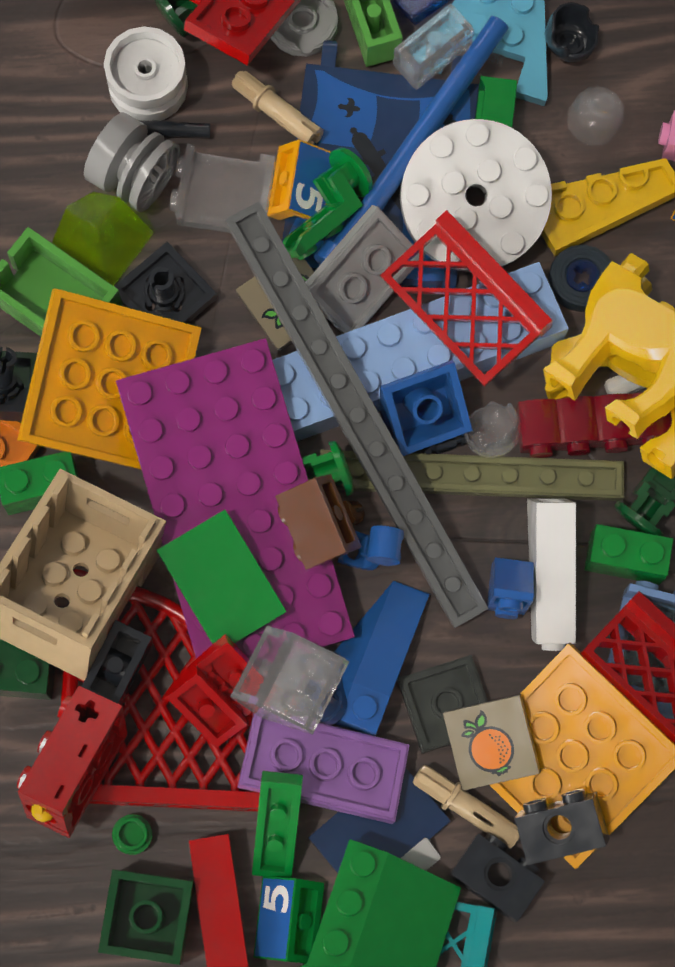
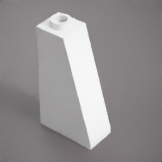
(554, 558)

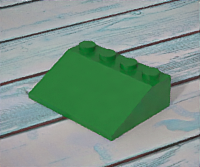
(383, 913)

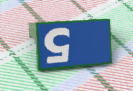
(288, 919)

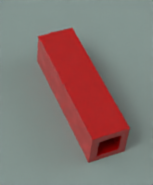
(218, 902)

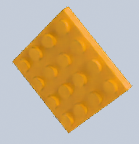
(80, 356)
(588, 741)

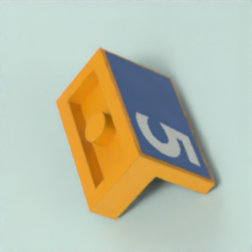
(293, 184)

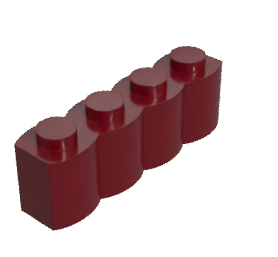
(578, 426)

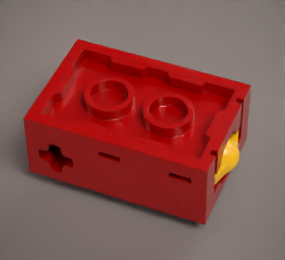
(72, 761)

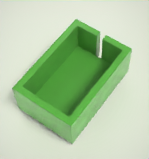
(39, 270)

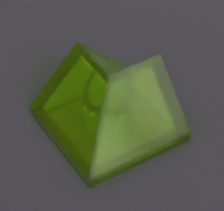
(102, 234)

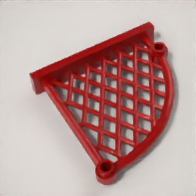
(171, 796)

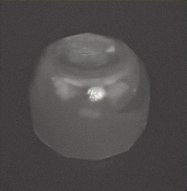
(596, 115)
(494, 430)

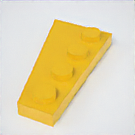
(605, 201)

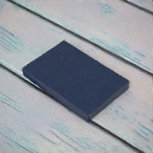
(415, 819)

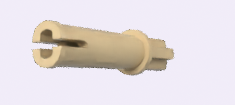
(274, 106)
(466, 805)

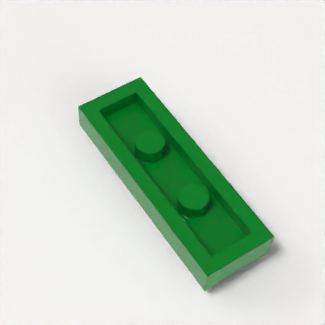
(277, 824)

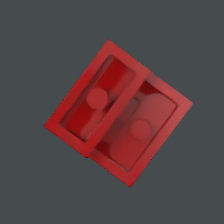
(205, 692)

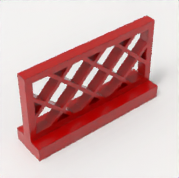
(490, 275)
(652, 634)

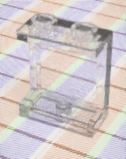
(218, 188)

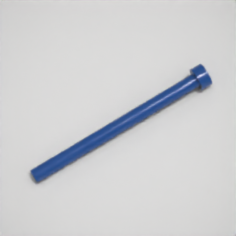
(427, 124)

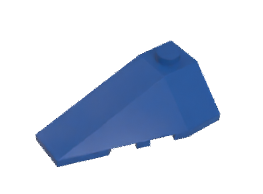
(378, 655)

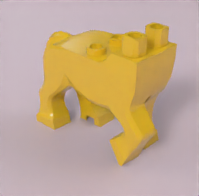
(634, 340)

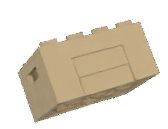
(65, 532)

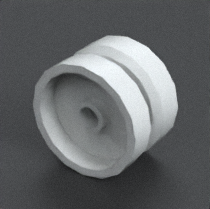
(146, 73)

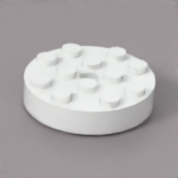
(483, 157)

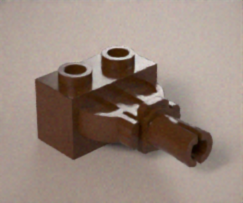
(319, 521)

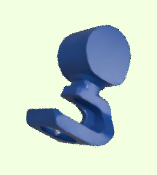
(376, 549)

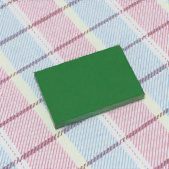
(221, 579)

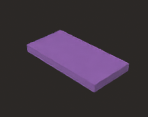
(338, 767)

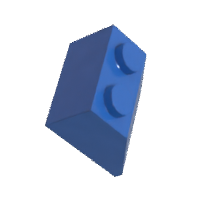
(425, 408)

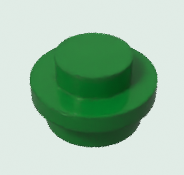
(132, 834)

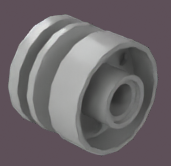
(131, 161)

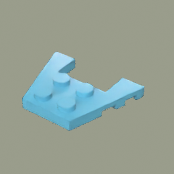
(521, 42)

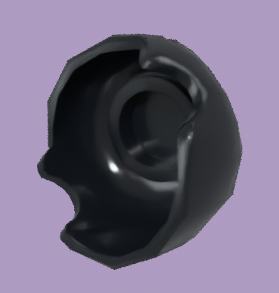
(571, 32)

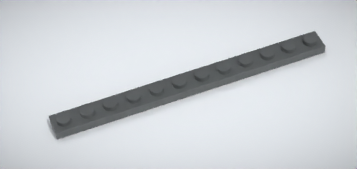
(356, 414)

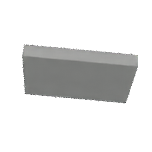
(349, 279)

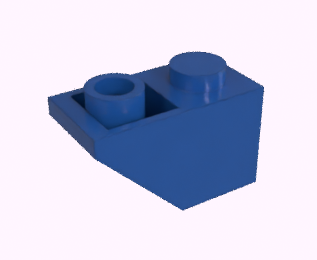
(510, 587)

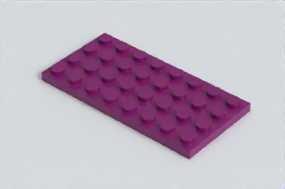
(221, 440)

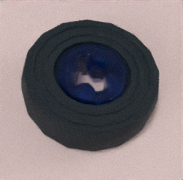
(562, 275)

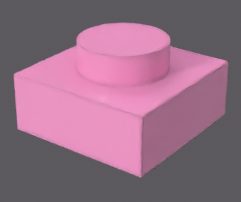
(667, 138)

